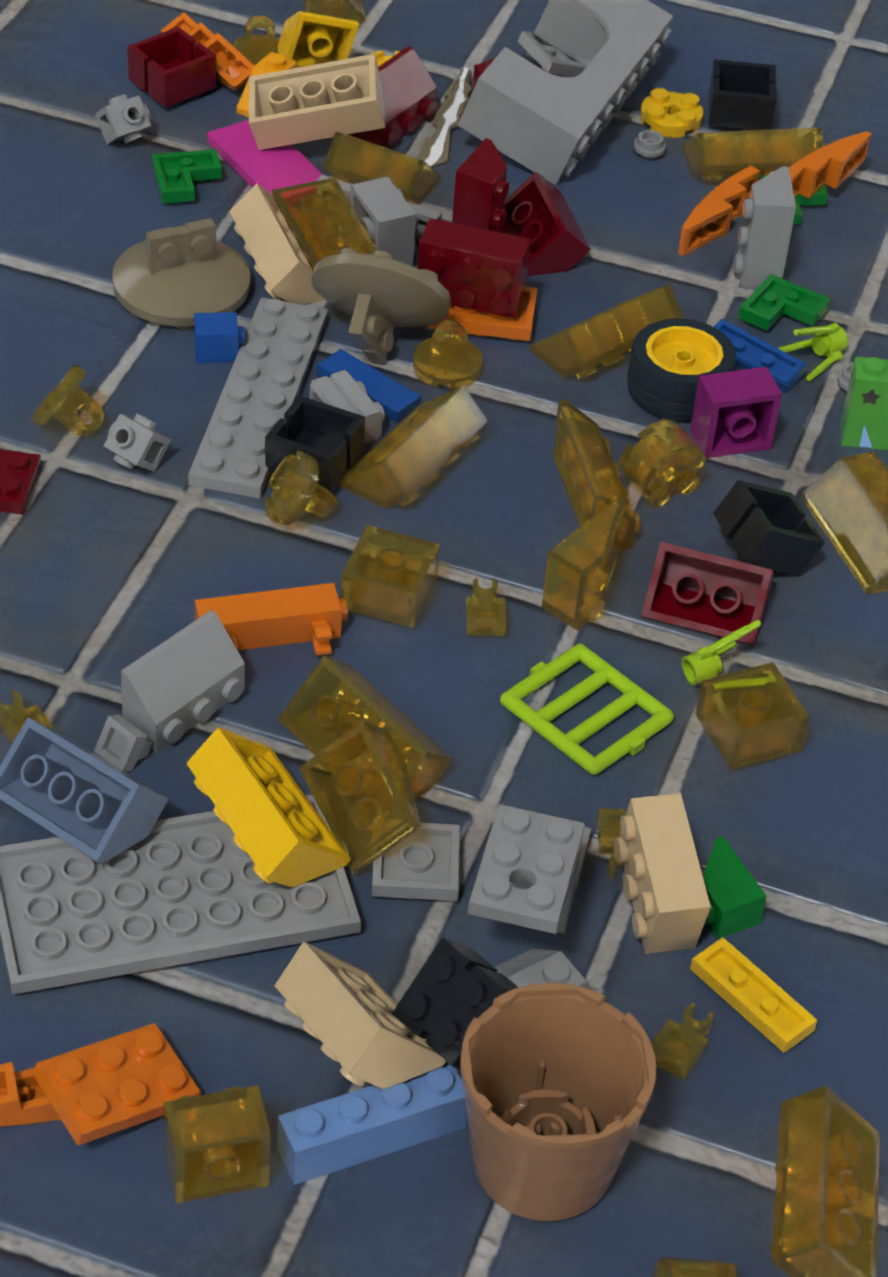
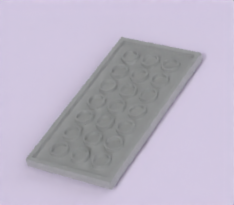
(153, 906)

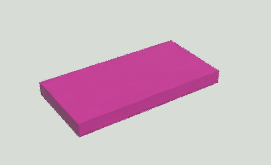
(268, 167)

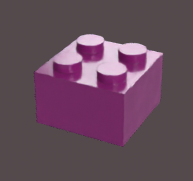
(735, 412)

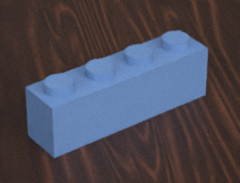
(370, 1123)

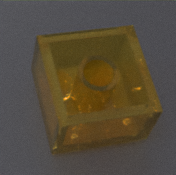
(390, 575)
(752, 715)
(217, 1143)

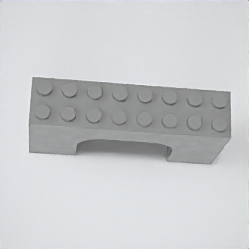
(552, 118)

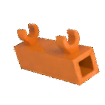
(280, 616)

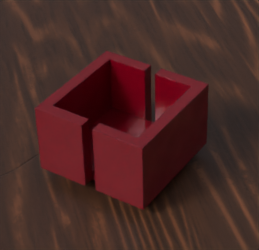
(171, 66)

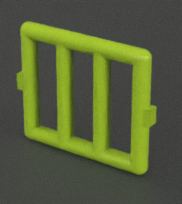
(569, 742)

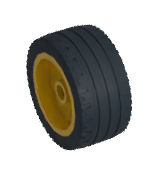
(668, 363)

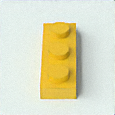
(753, 995)

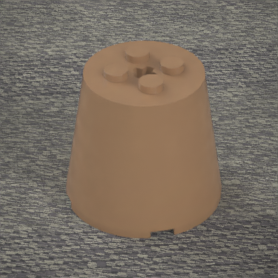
(553, 1097)

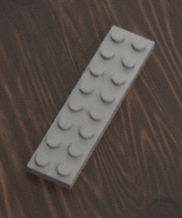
(256, 395)

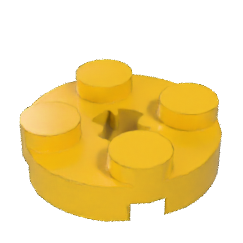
(671, 112)

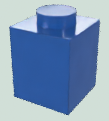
(217, 337)

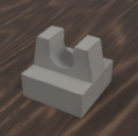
(122, 743)

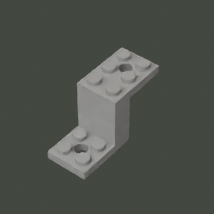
(530, 870)

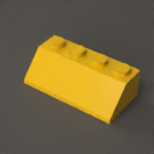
(265, 810)

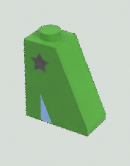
(866, 405)

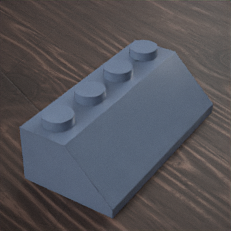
(77, 793)

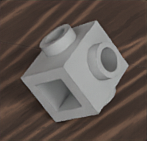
(123, 119)
(136, 442)

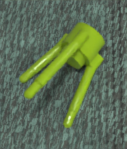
(827, 342)
(706, 661)

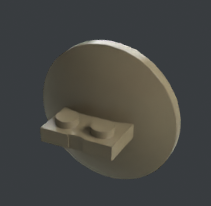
(181, 275)
(380, 297)

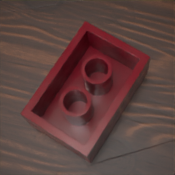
(477, 265)

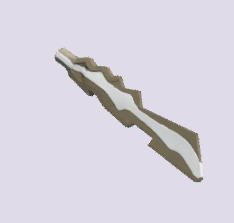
(436, 149)

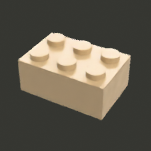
(662, 874)

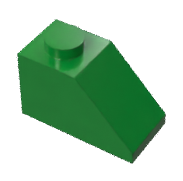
(732, 892)

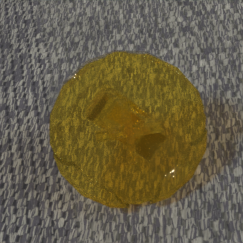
(257, 46)
(448, 358)
(66, 400)
(297, 490)

